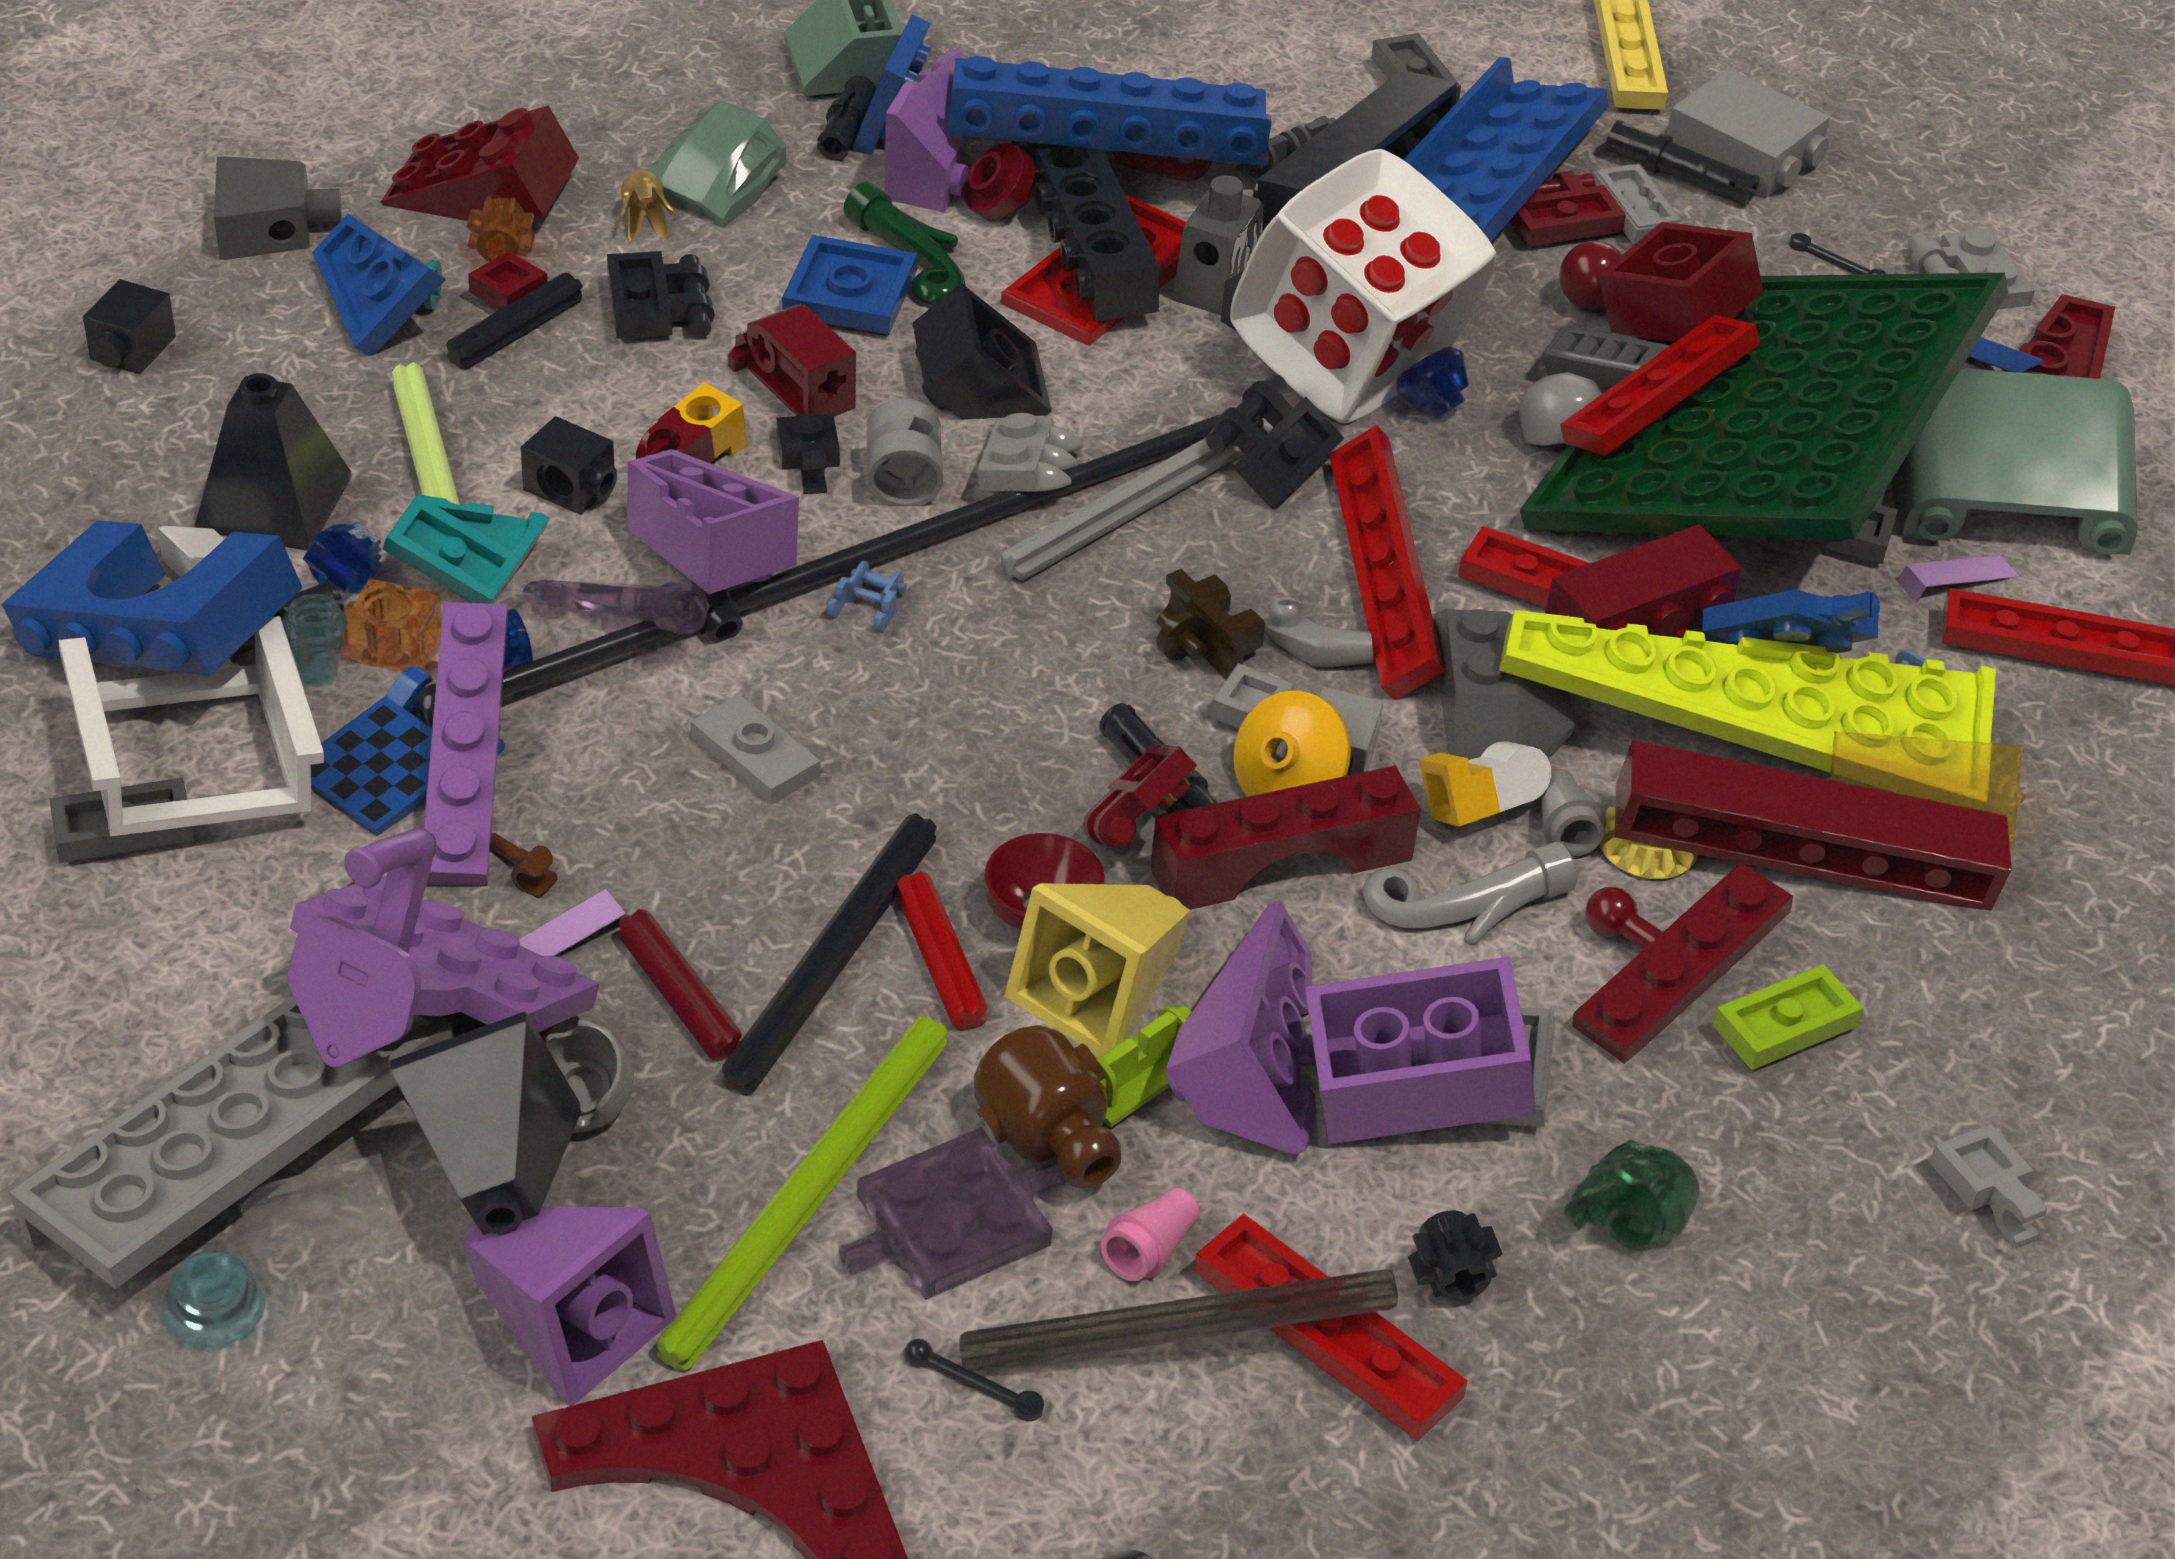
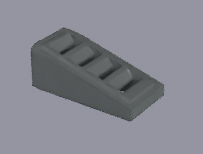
(1598, 355)

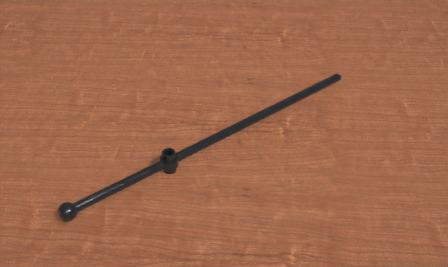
(725, 604)

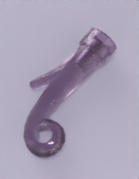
(670, 606)

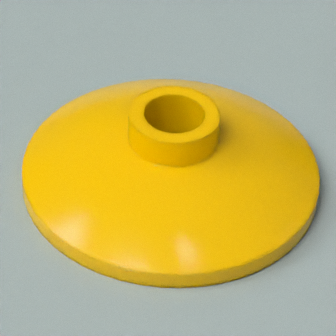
(1314, 738)

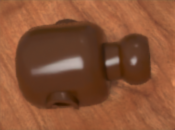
(1048, 1103)

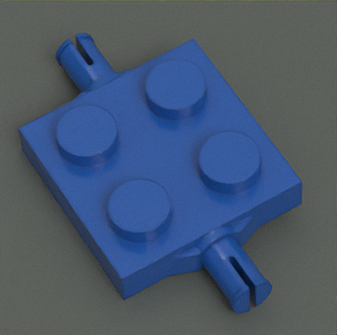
(1796, 618)

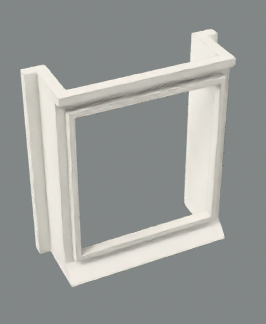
(283, 704)

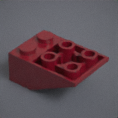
(507, 158)

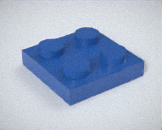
(901, 67)
(852, 283)

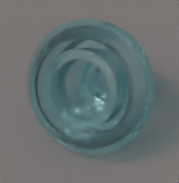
(212, 1300)

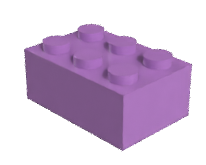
(1420, 1050)

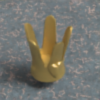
(644, 198)

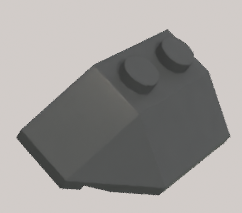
(1489, 704)

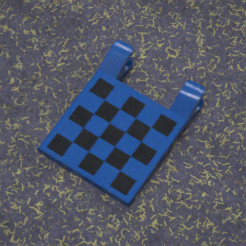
(380, 759)

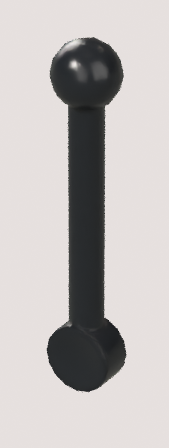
(1802, 242)
(1027, 1404)

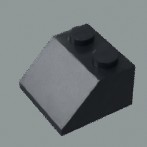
(978, 360)

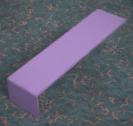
(1927, 574)
(573, 925)

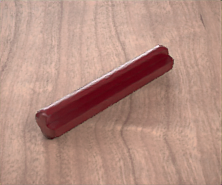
(679, 984)

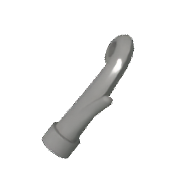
(1542, 873)

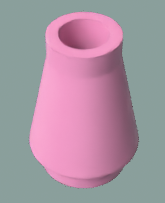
(1146, 1237)

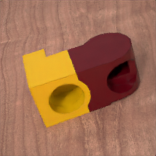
(694, 429)

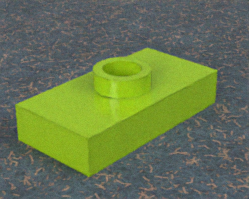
(1787, 1016)

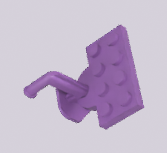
(384, 953)

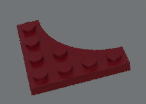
(751, 1434)

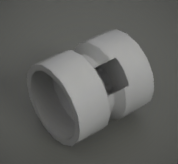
(904, 453)

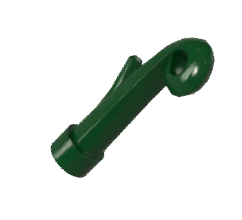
(874, 211)

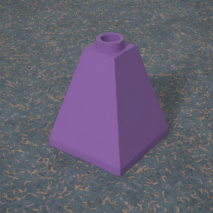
(576, 1289)

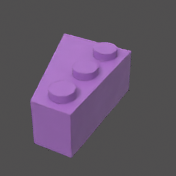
(711, 520)

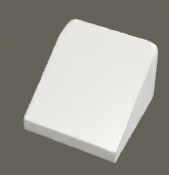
(186, 546)

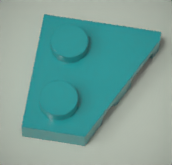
(464, 544)

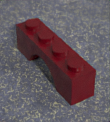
(1215, 849)

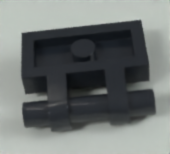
(641, 297)
(1287, 452)

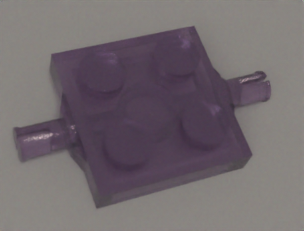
(952, 1213)

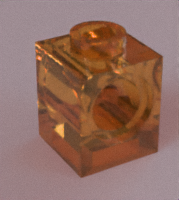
(393, 626)

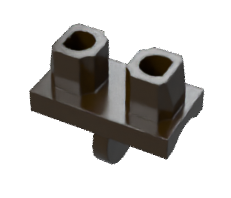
(1200, 626)

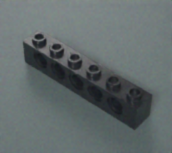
(1095, 230)

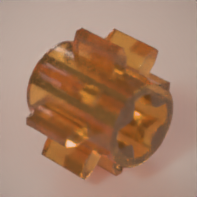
(500, 228)

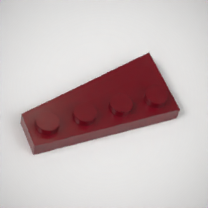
(2071, 338)

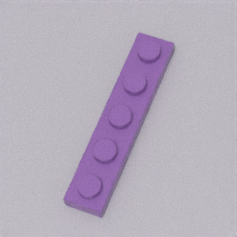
(465, 741)

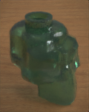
(1636, 1189)

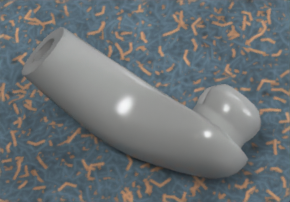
(1314, 642)

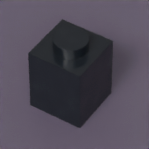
(129, 326)

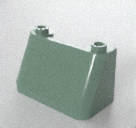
(2025, 449)

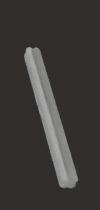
(1115, 508)

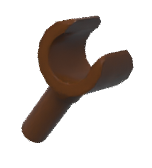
(531, 868)

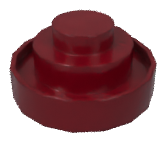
(999, 181)

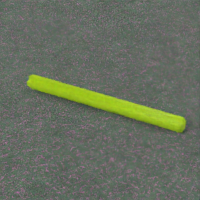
(800, 1195)

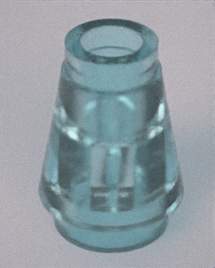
(316, 637)

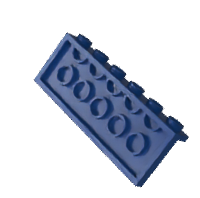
(1109, 111)
(1504, 142)

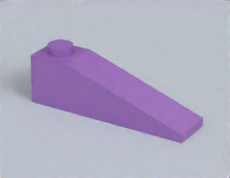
(920, 155)
(1247, 1039)

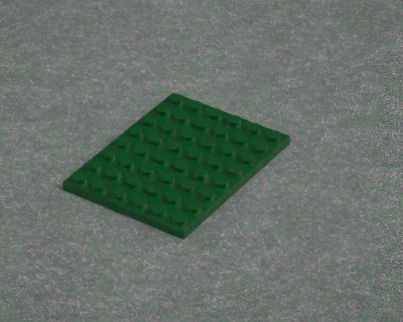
(1796, 429)

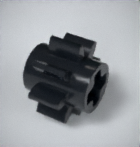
(1455, 1255)

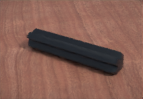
(514, 320)

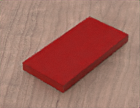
(1049, 292)

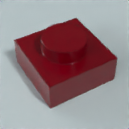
(505, 280)

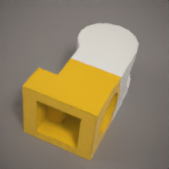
(1473, 789)

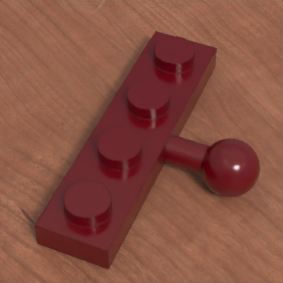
(1673, 963)

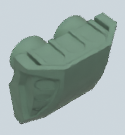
(720, 162)

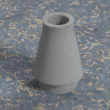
(1571, 815)

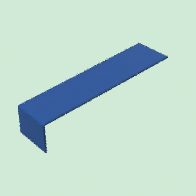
(2003, 356)

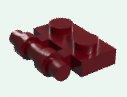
(1568, 210)
(1149, 781)

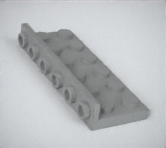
(203, 1142)

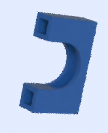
(184, 627)

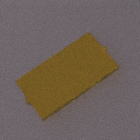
(1933, 769)

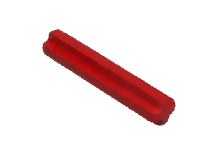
(942, 951)

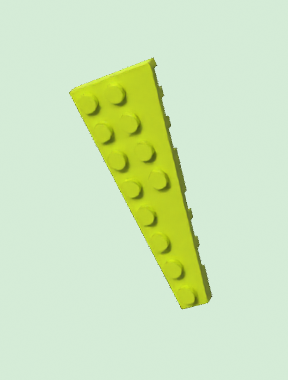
(1754, 692)

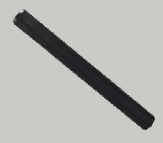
(827, 956)

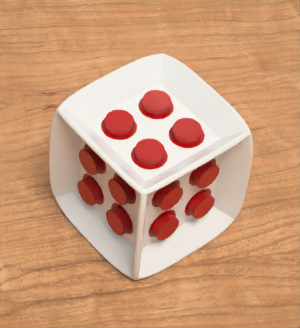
(1360, 283)

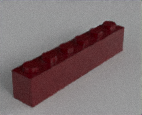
(1812, 826)

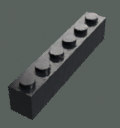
(1387, 119)

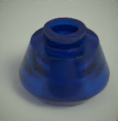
(1435, 381)

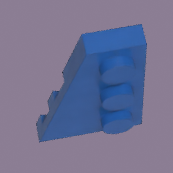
(372, 282)

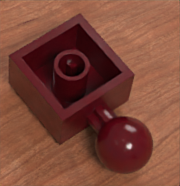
(1665, 279)

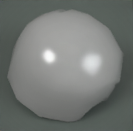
(1551, 403)
(595, 1070)

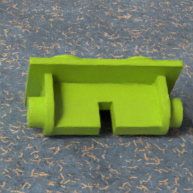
(1138, 1065)

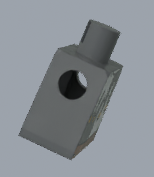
(1221, 225)

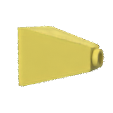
(1094, 957)

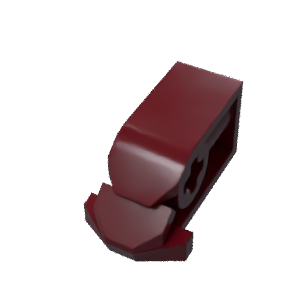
(799, 361)

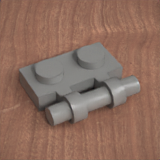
(1971, 253)

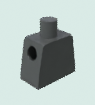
(267, 206)

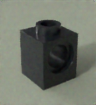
(568, 465)

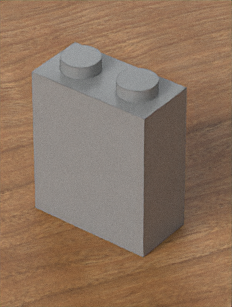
(1751, 129)

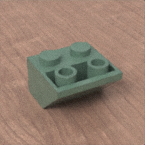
(841, 42)

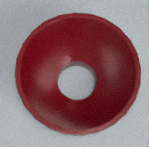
(1035, 860)

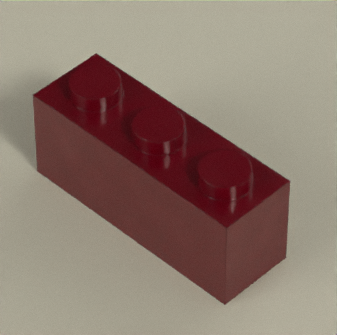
(1650, 585)

